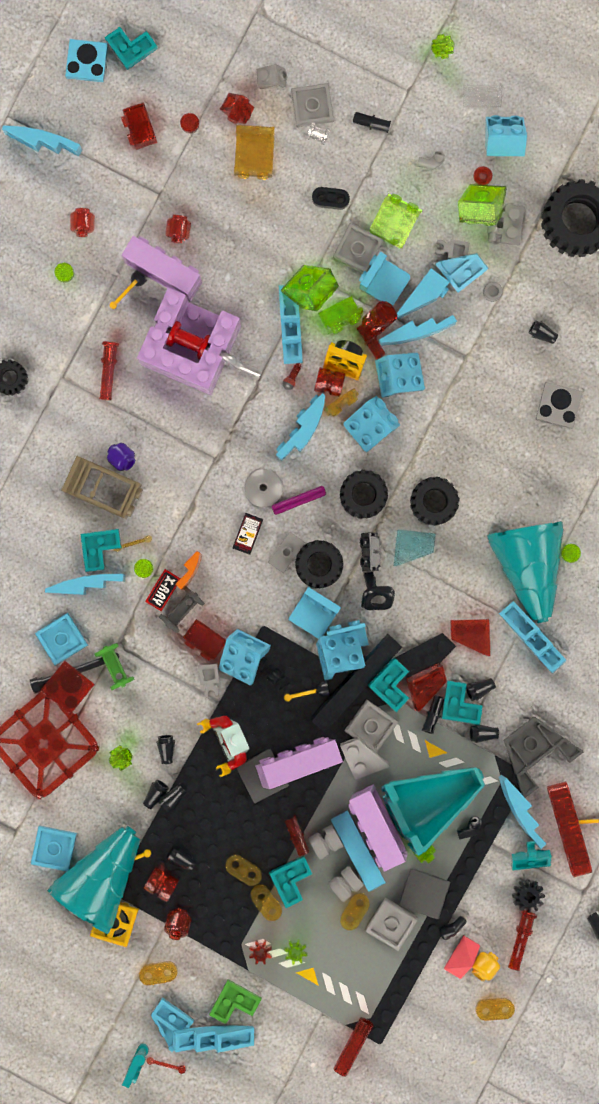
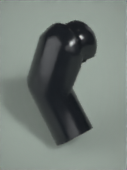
(471, 829)
(452, 929)

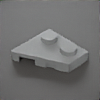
(361, 758)

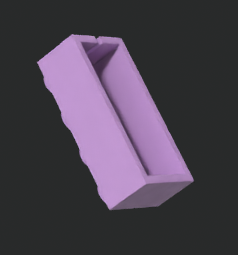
(161, 268)
(299, 763)
(378, 828)

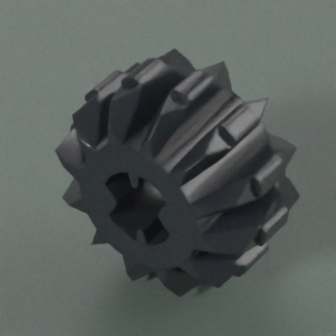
(533, 901)

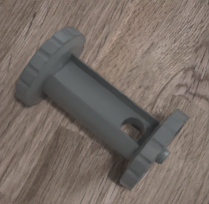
(181, 610)

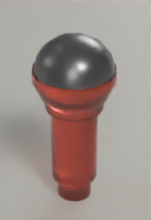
(289, 381)

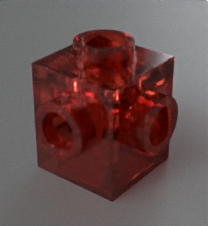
(237, 108)

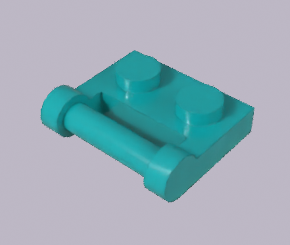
(136, 1065)

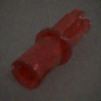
(371, 342)
(297, 836)

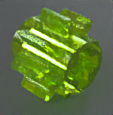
(442, 46)
(120, 758)
(428, 855)
(294, 957)

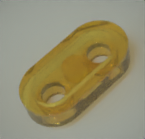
(348, 398)
(243, 869)
(267, 903)
(355, 911)
(157, 972)
(495, 1009)

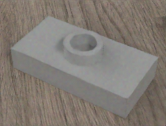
(286, 552)

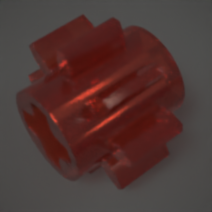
(258, 946)

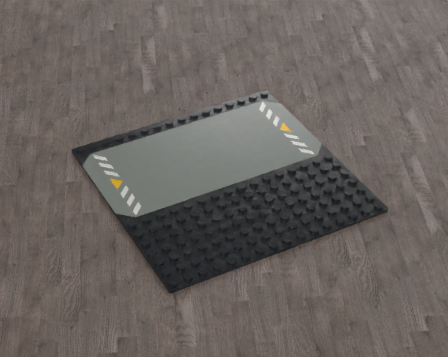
(345, 970)

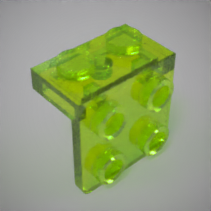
(395, 220)

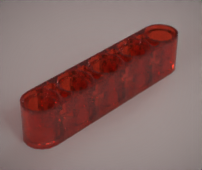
(569, 829)

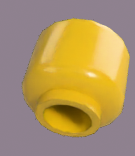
(485, 966)

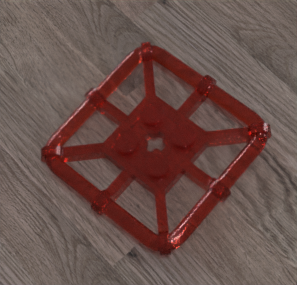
(41, 756)

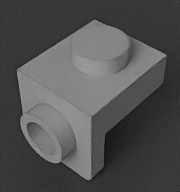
(271, 76)

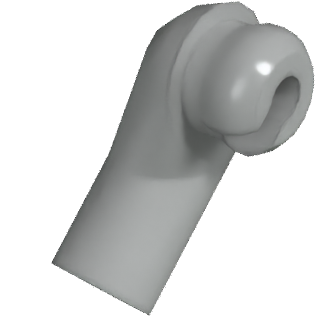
(432, 163)

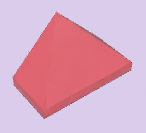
(462, 957)

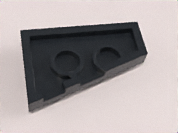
(426, 654)

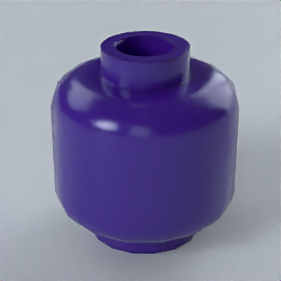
(121, 457)

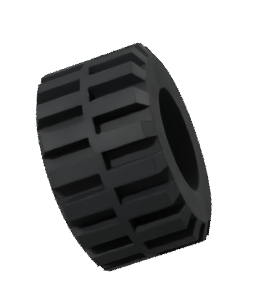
(373, 480)
(446, 489)
(329, 550)

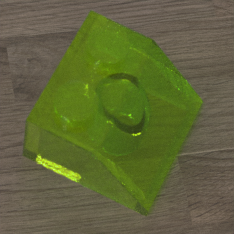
(481, 204)
(311, 287)

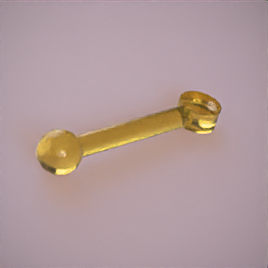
(148, 538)

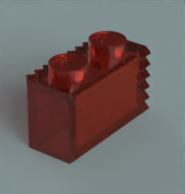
(139, 125)
(205, 640)

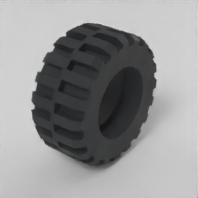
(553, 224)

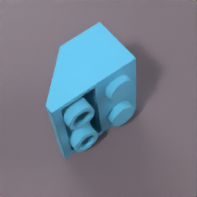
(505, 136)

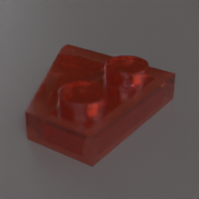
(472, 634)
(426, 685)

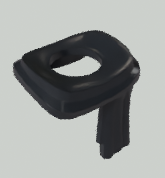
(373, 590)

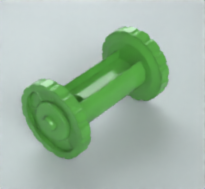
(114, 666)

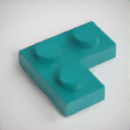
(130, 51)
(93, 546)
(385, 684)
(456, 709)
(285, 878)

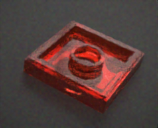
(67, 687)

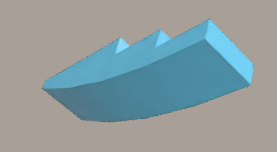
(37, 138)
(290, 329)
(410, 332)
(79, 585)
(532, 637)
(519, 808)
(358, 851)
(213, 1037)

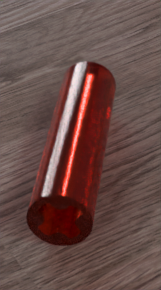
(353, 1046)

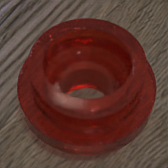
(482, 170)

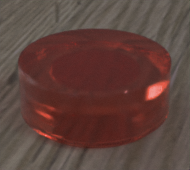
(189, 123)

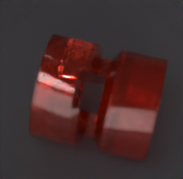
(379, 318)
(329, 382)
(161, 884)

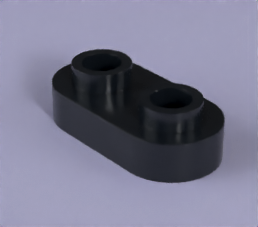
(331, 196)

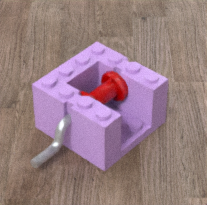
(191, 343)

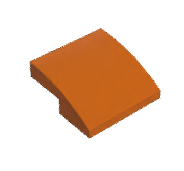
(192, 565)

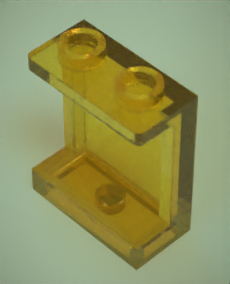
(254, 152)

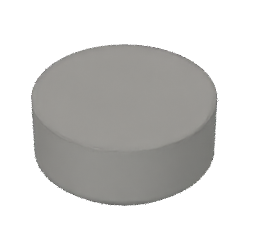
(492, 291)

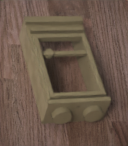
(78, 476)

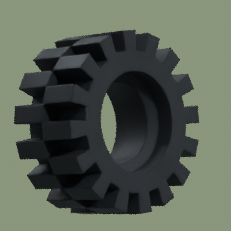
(20, 381)

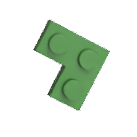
(231, 997)

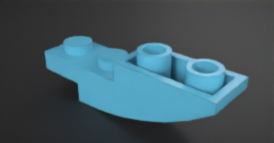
(308, 421)

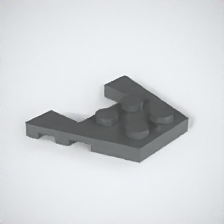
(530, 745)

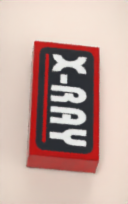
(163, 590)

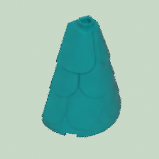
(531, 564)
(430, 803)
(99, 880)

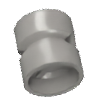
(326, 841)
(346, 883)

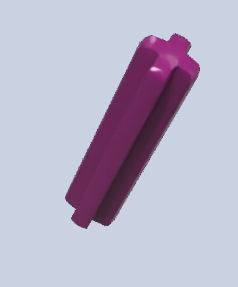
(299, 500)

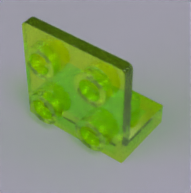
(340, 315)

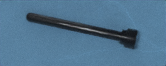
(38, 683)

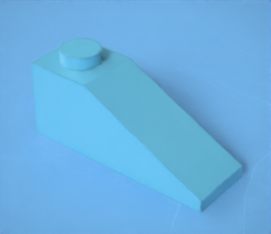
(426, 292)

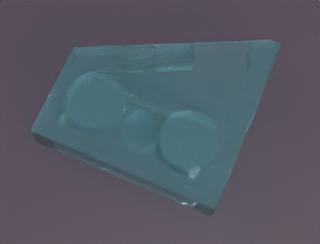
(412, 545)

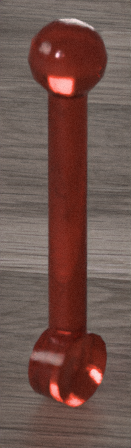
(181, 1069)

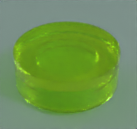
(64, 272)
(570, 553)
(143, 568)

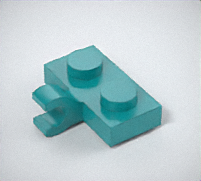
(531, 859)

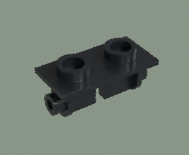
(368, 543)

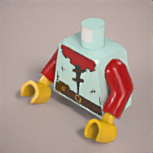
(230, 739)

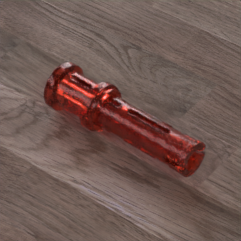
(108, 360)
(526, 930)

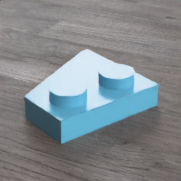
(462, 270)
(170, 1019)

